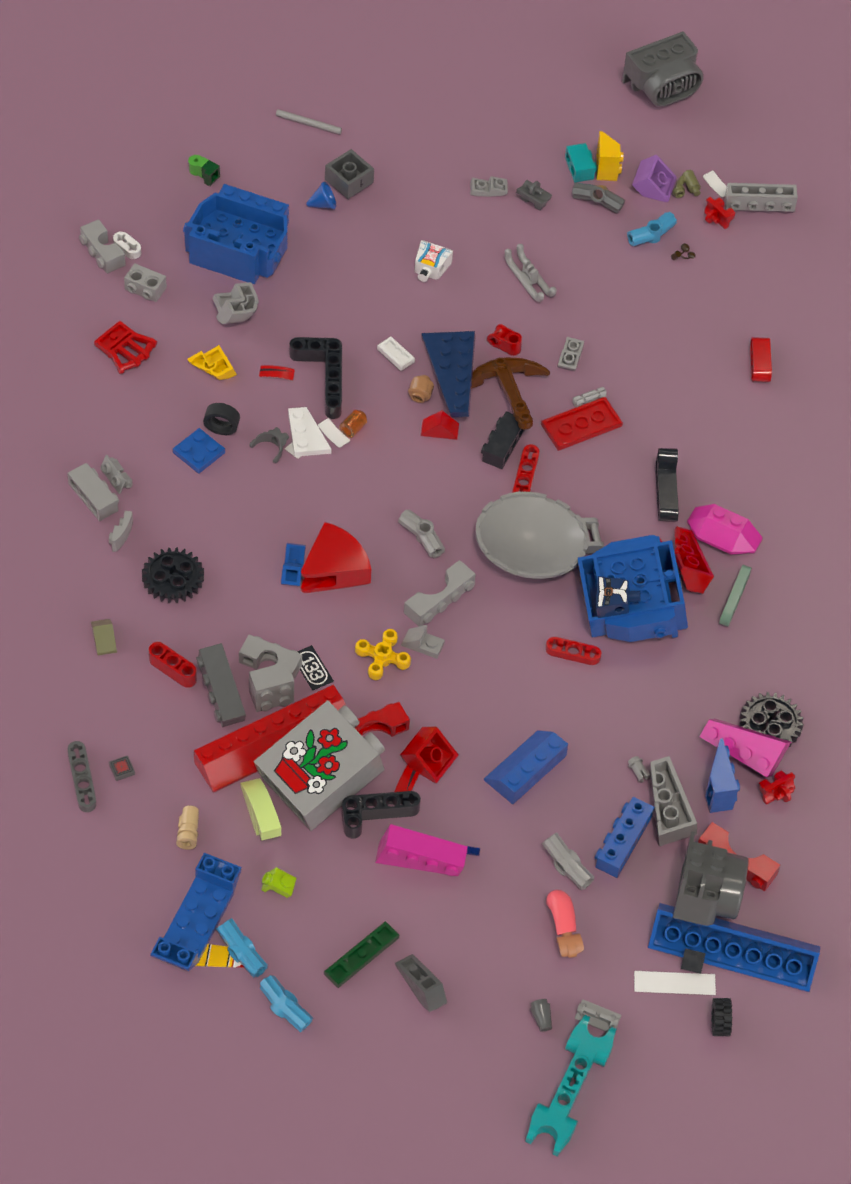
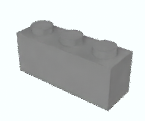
(93, 491)

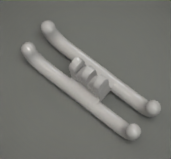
(528, 275)

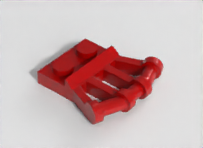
(116, 340)

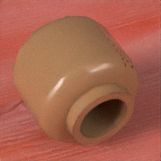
(421, 388)

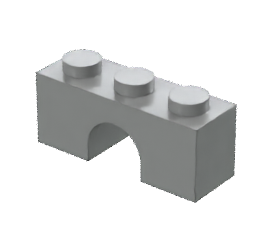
(107, 256)
(257, 650)

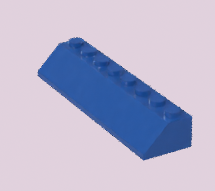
(738, 948)

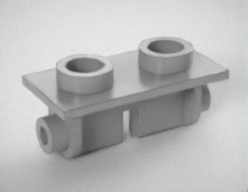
(113, 470)
(599, 1016)

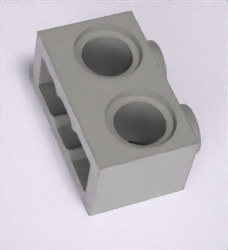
(145, 282)

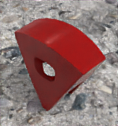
(335, 562)

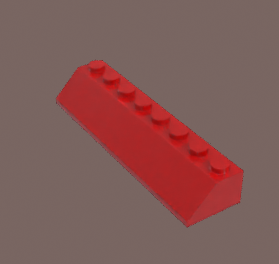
(234, 754)

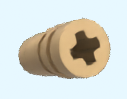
(187, 826)

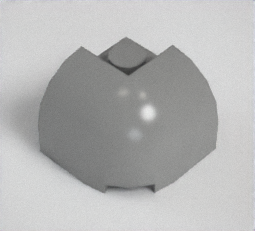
(237, 304)

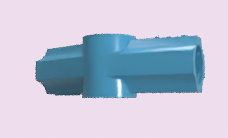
(653, 231)
(242, 948)
(285, 1003)

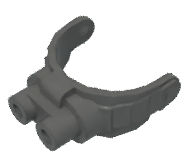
(273, 436)

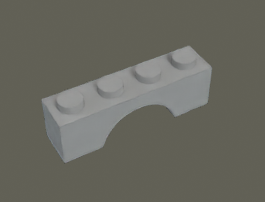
(423, 607)

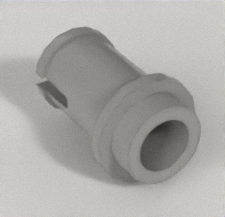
(637, 766)

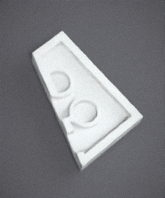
(305, 434)

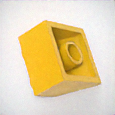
(608, 158)

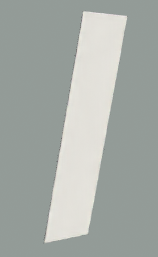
(674, 982)

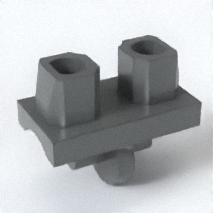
(532, 192)

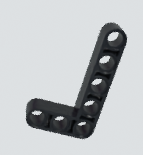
(328, 351)

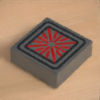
(121, 768)

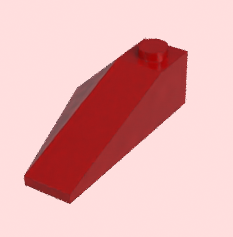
(691, 561)

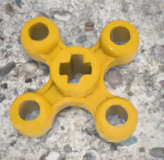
(382, 654)

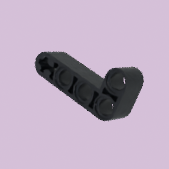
(667, 484)
(410, 807)

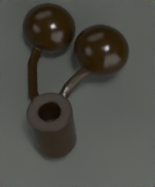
(685, 248)

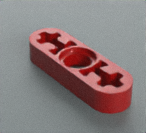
(560, 642)

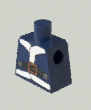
(614, 596)

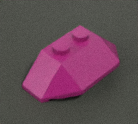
(724, 529)

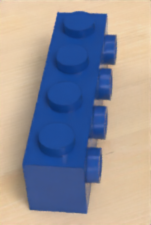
(624, 837)

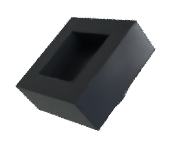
(693, 960)

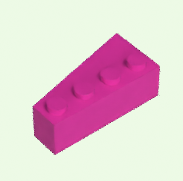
(750, 747)
(420, 852)

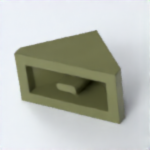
(104, 636)

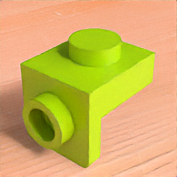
(279, 882)

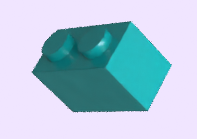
(580, 162)

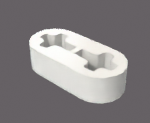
(127, 244)

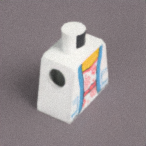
(432, 261)

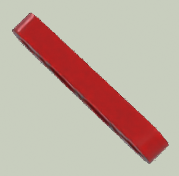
(523, 474)

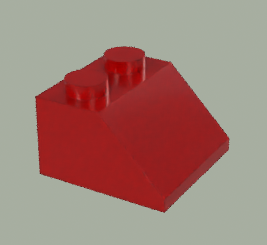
(429, 753)

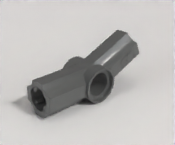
(588, 192)

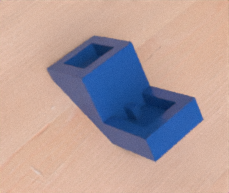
(293, 564)

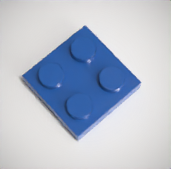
(199, 450)

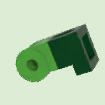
(204, 168)

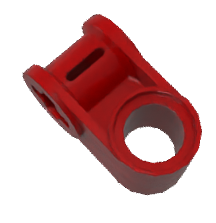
(505, 340)

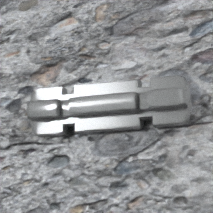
(589, 396)

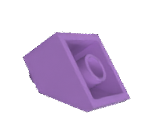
(654, 179)

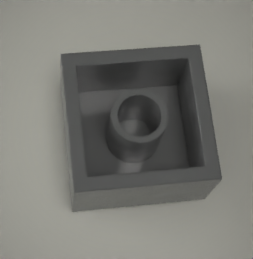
(349, 174)

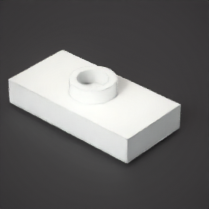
(396, 353)

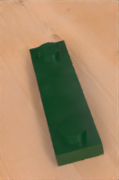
(361, 954)

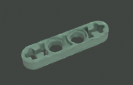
(735, 595)

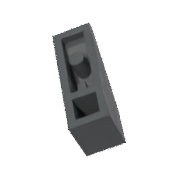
(422, 982)

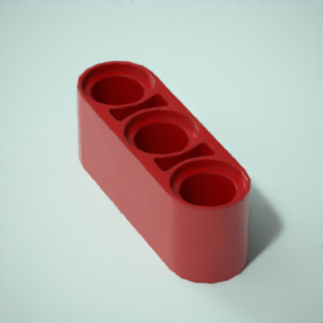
(760, 359)
(176, 672)

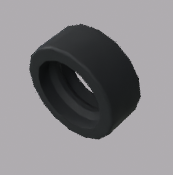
(224, 411)

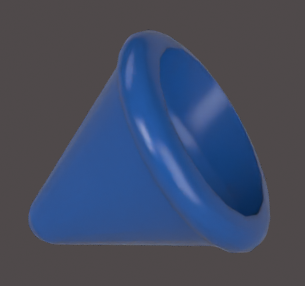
(322, 197)

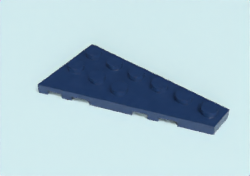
(453, 365)

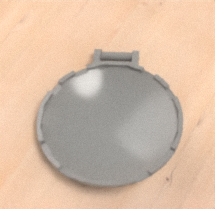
(535, 535)

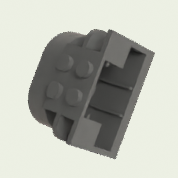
(664, 69)
(710, 883)

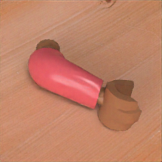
(565, 923)

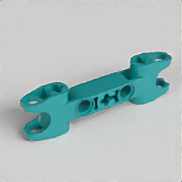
(556, 1118)

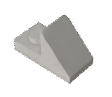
(420, 641)

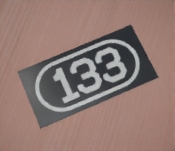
(314, 669)

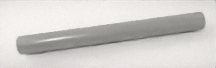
(308, 121)

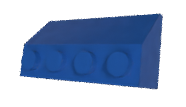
(527, 765)

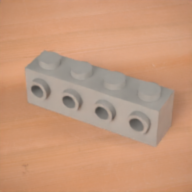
(761, 197)

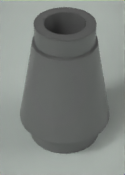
(542, 1014)

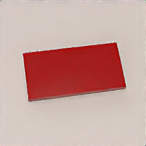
(581, 423)

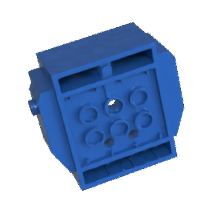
(238, 234)
(637, 561)

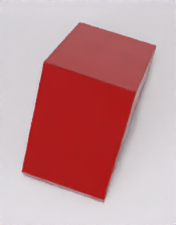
(440, 426)

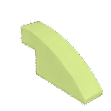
(261, 809)

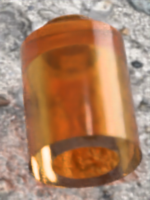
(353, 423)

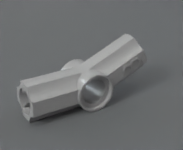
(428, 538)
(567, 861)

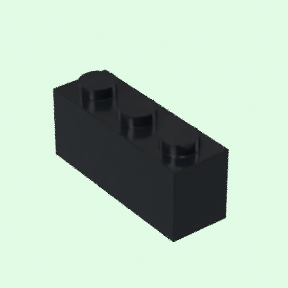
(502, 441)

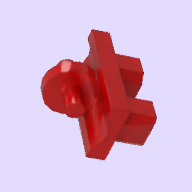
(715, 212)
(779, 789)

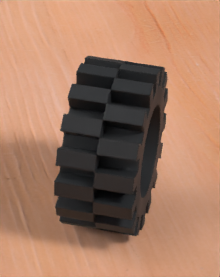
(721, 1017)

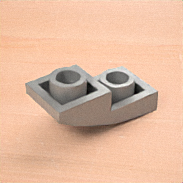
(493, 187)
(571, 353)
(121, 532)

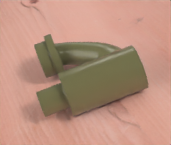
(692, 183)

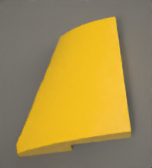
(214, 363)

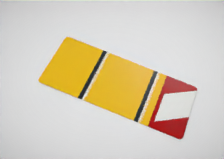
(218, 957)

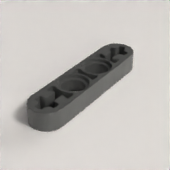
(84, 775)

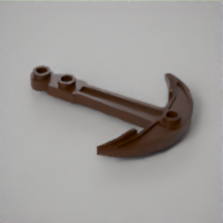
(503, 369)

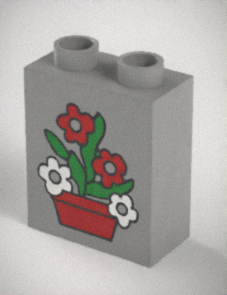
(321, 763)

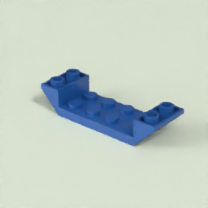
(198, 913)

